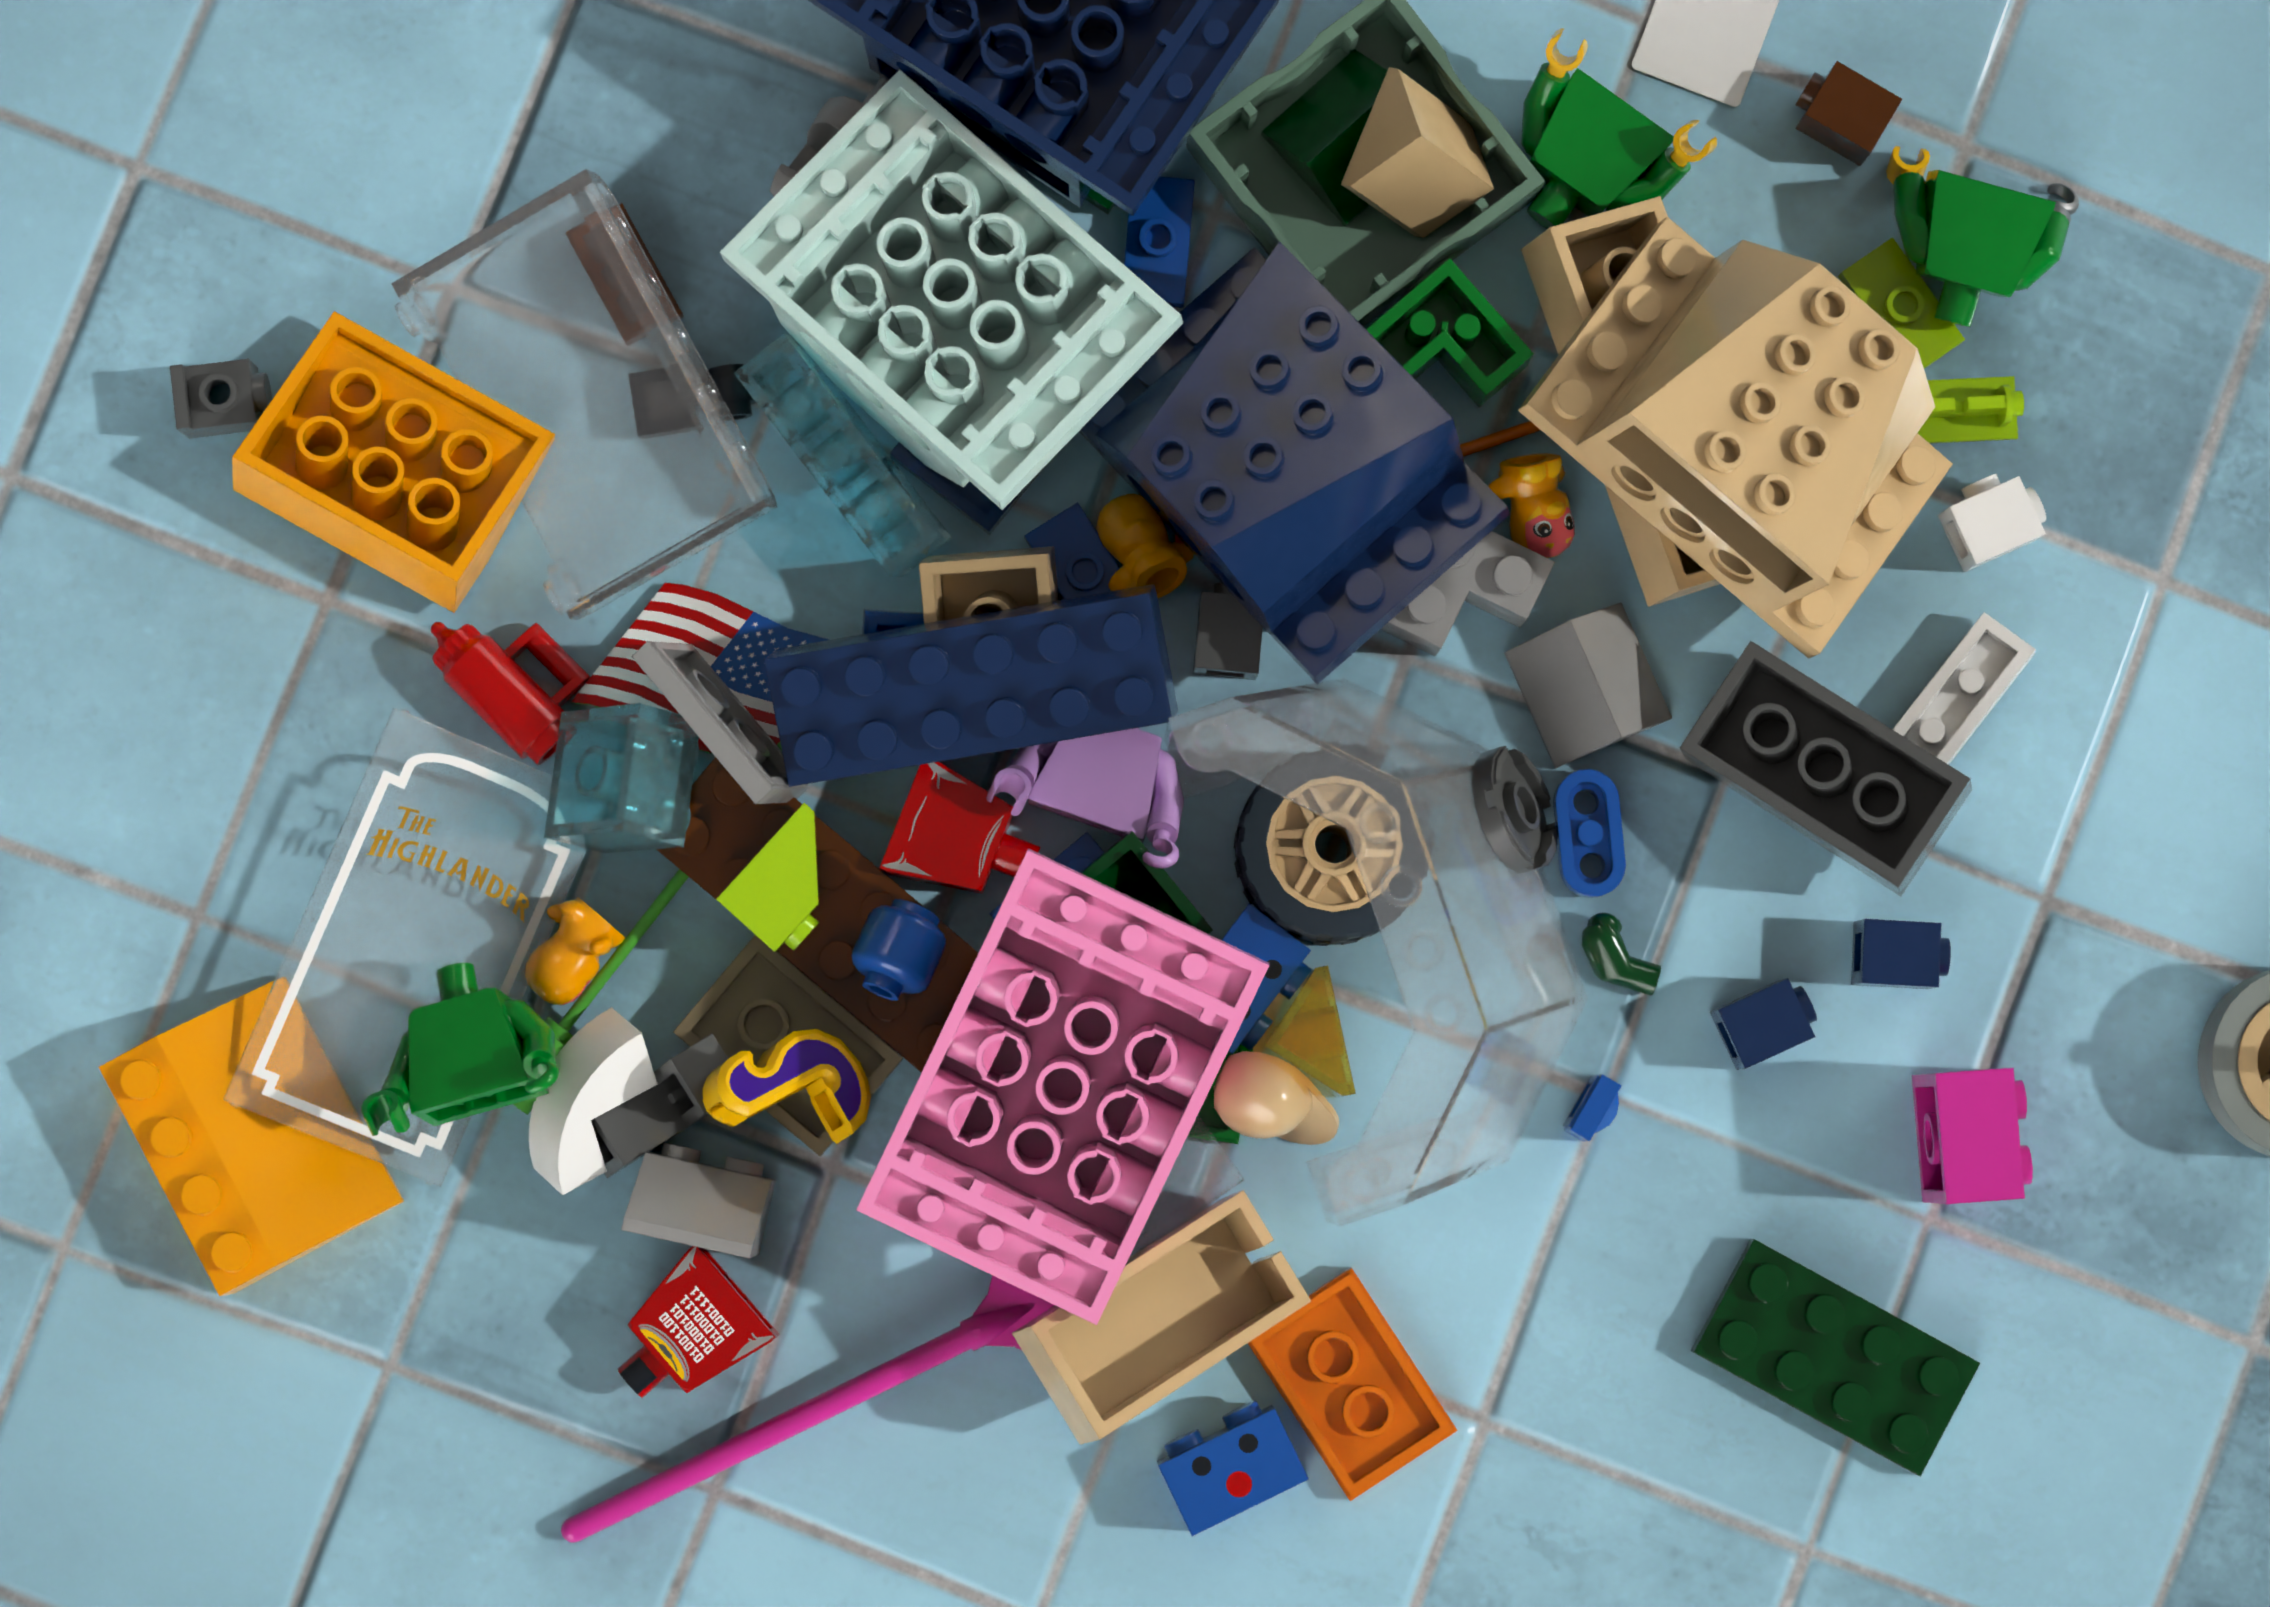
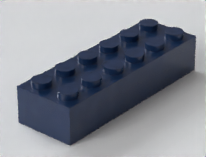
(971, 685)

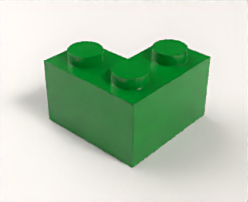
(1458, 327)

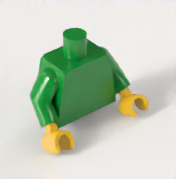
(1595, 145)

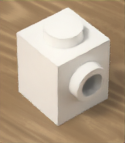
(1993, 520)

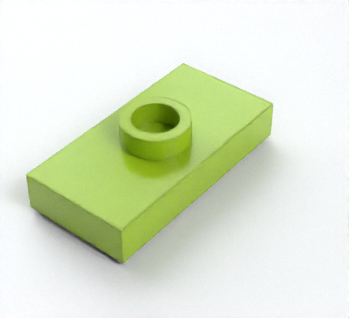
(1903, 299)

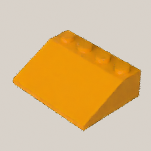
(391, 461)
(238, 1180)

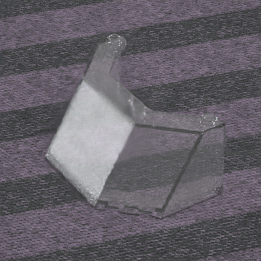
(1464, 933)

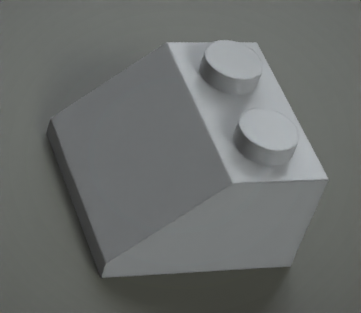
(700, 1202)

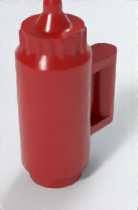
(503, 691)

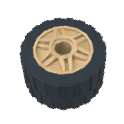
(1291, 880)

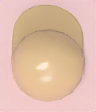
(1271, 1100)

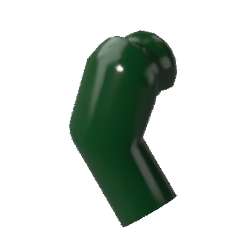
(1611, 959)

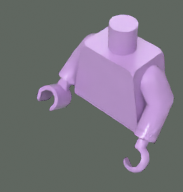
(1105, 782)

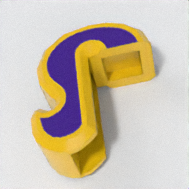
(796, 1062)

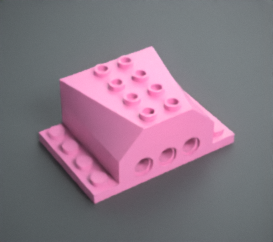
(1062, 1086)

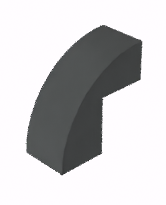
(660, 1111)

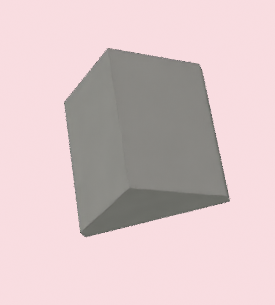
(1587, 684)

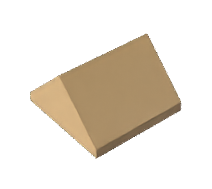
(1416, 158)

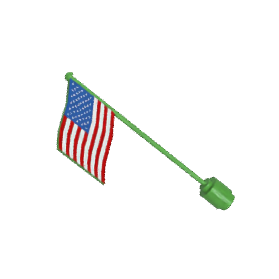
(735, 647)

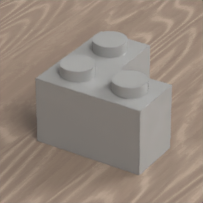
(1491, 576)

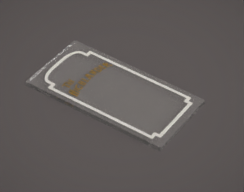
(426, 873)

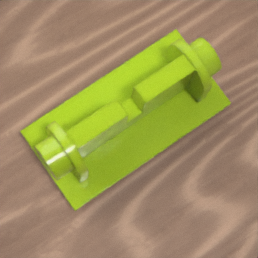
(1973, 410)

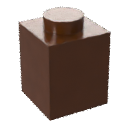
(1846, 112)

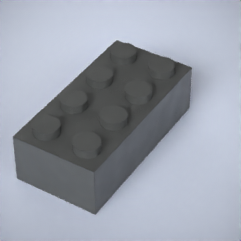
(1826, 768)

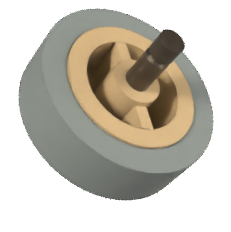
(2237, 1062)

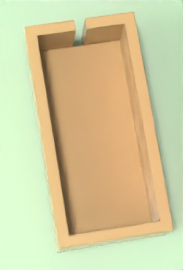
(1166, 1321)

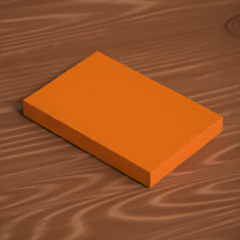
(1352, 1385)

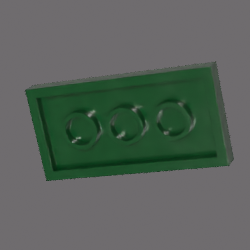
(1835, 1357)

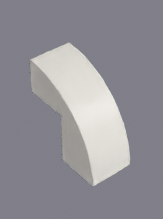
(597, 1072)

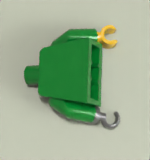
(1975, 233)

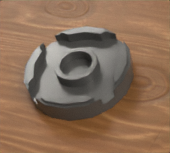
(1510, 809)

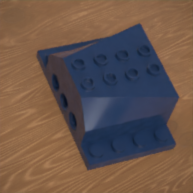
(1065, 85)
(1296, 460)

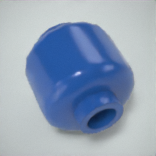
(898, 949)

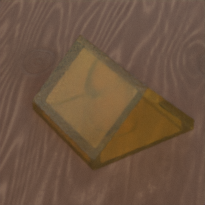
(1312, 1036)

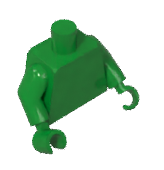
(464, 1056)

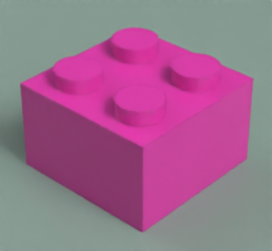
(1971, 1136)

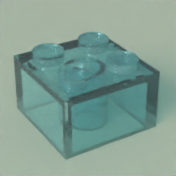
(622, 779)

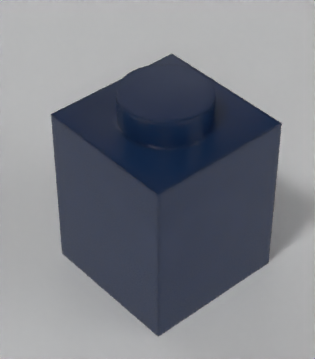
(1899, 954)
(1765, 1023)

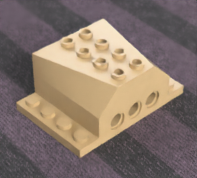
(1750, 422)

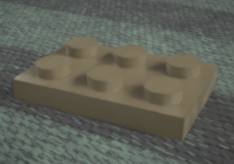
(765, 1000)

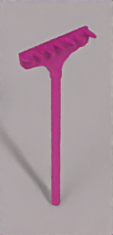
(991, 1324)

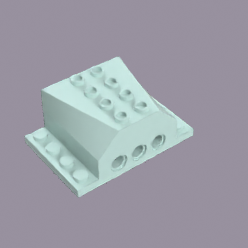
(948, 293)

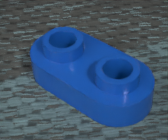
(1589, 834)

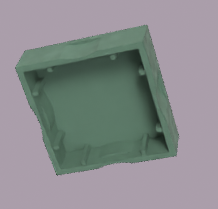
(1371, 258)

